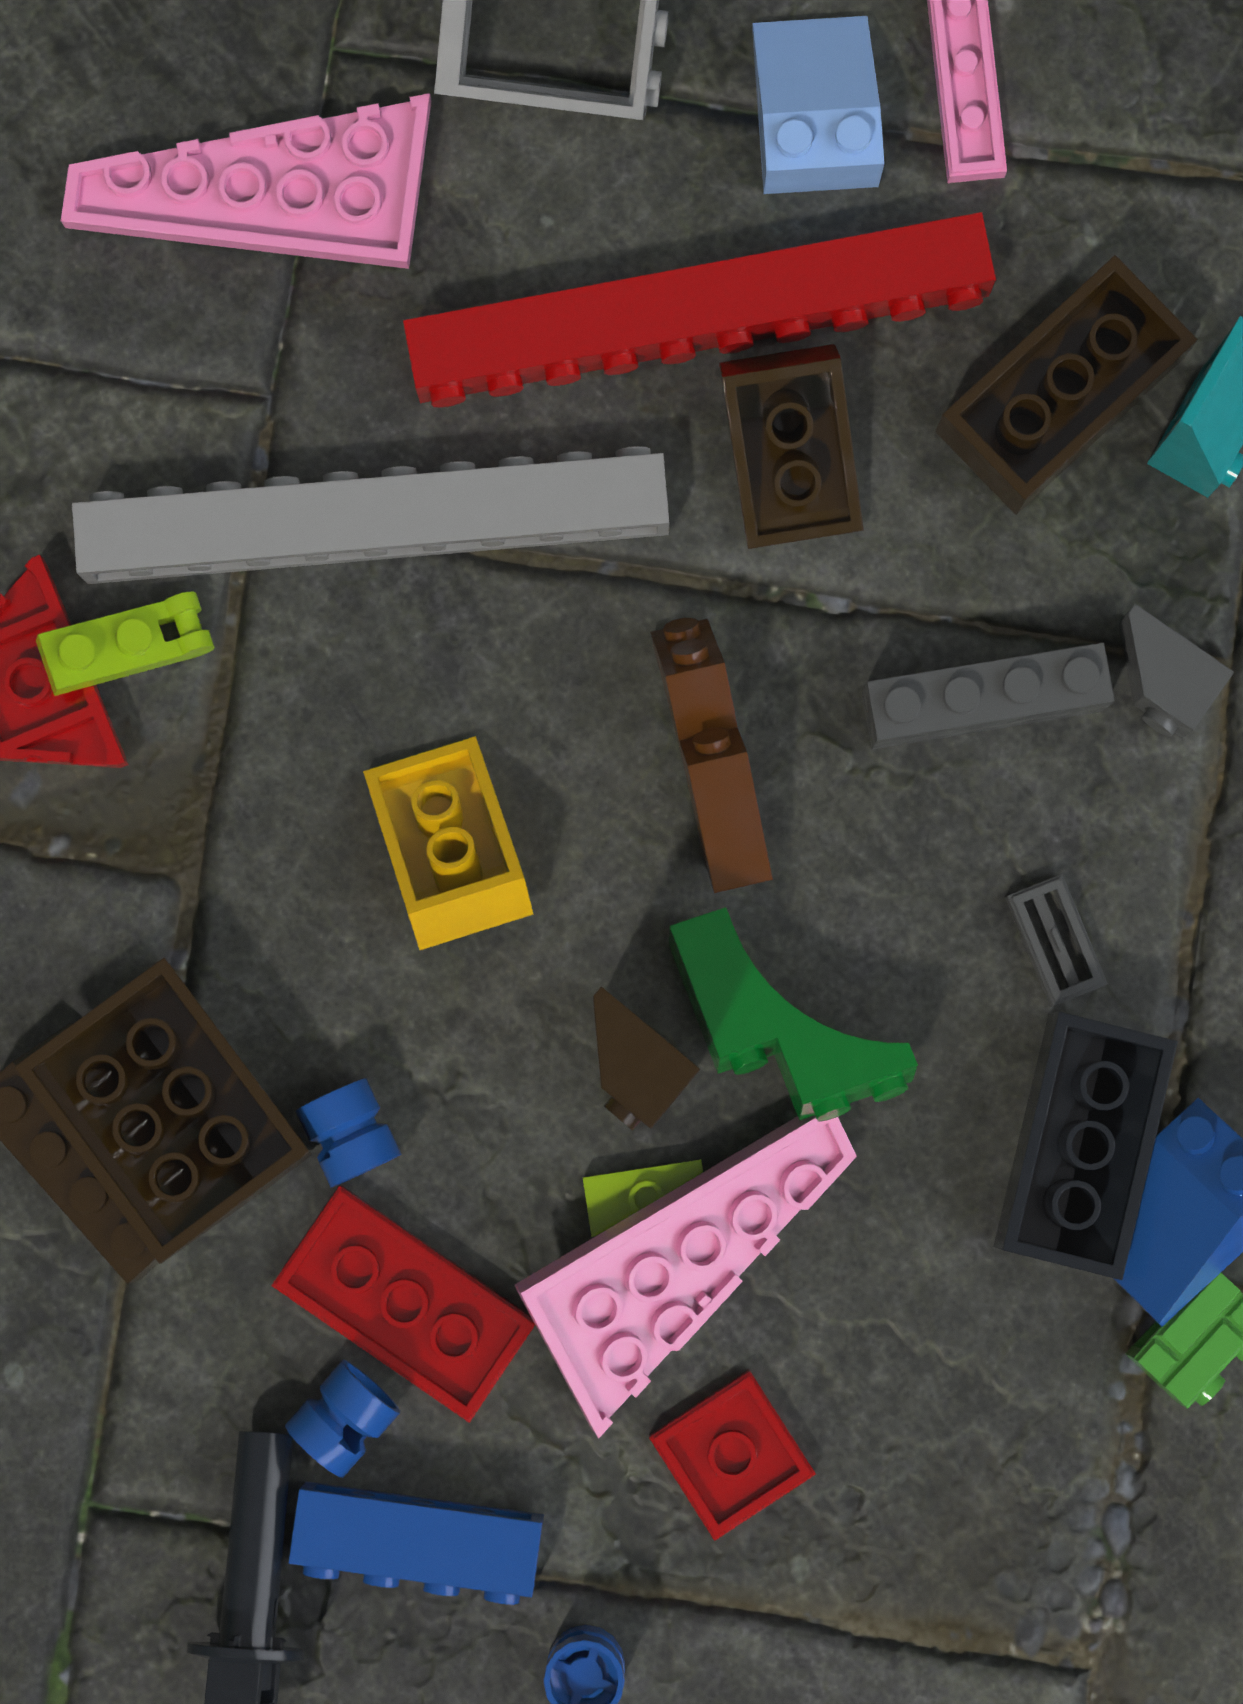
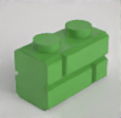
(1194, 1344)

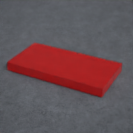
(404, 1303)

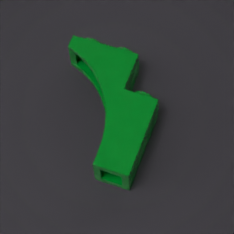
(750, 1021)

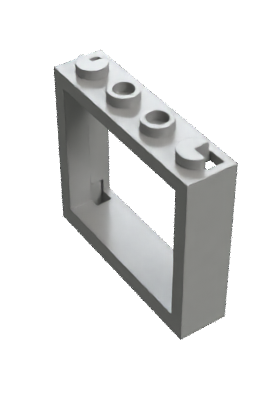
(644, 88)

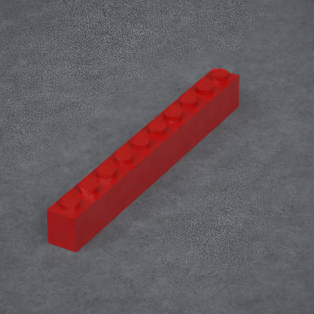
(700, 309)

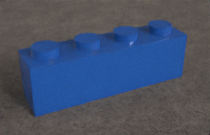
(416, 1541)

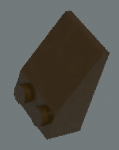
(792, 445)

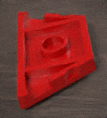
(32, 720)

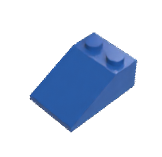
(1187, 1213)

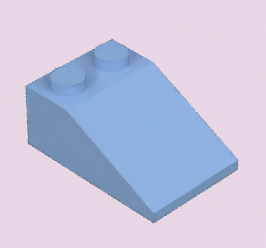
(817, 105)

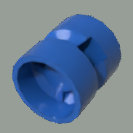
(348, 1132)
(340, 1421)
(585, 1667)

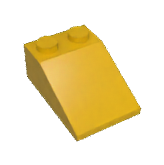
(448, 843)

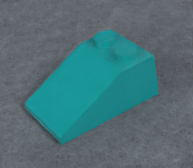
(1208, 426)

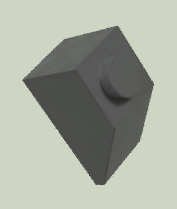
(1168, 674)

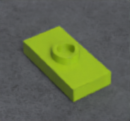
(623, 1193)

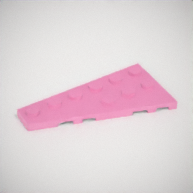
(287, 187)
(665, 1270)

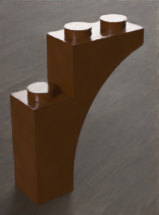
(712, 754)

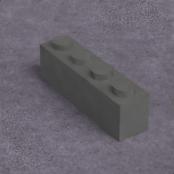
(987, 696)

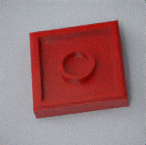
(732, 1455)

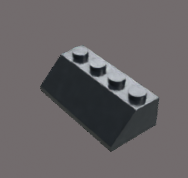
(1085, 1144)

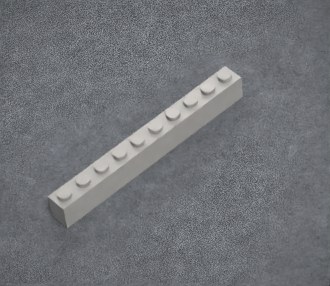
(370, 517)

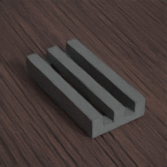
(1035, 951)

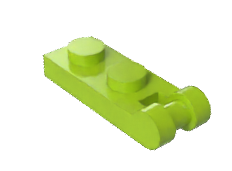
(122, 644)

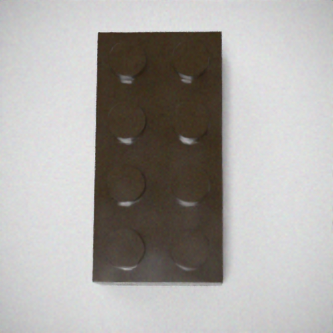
(1065, 384)

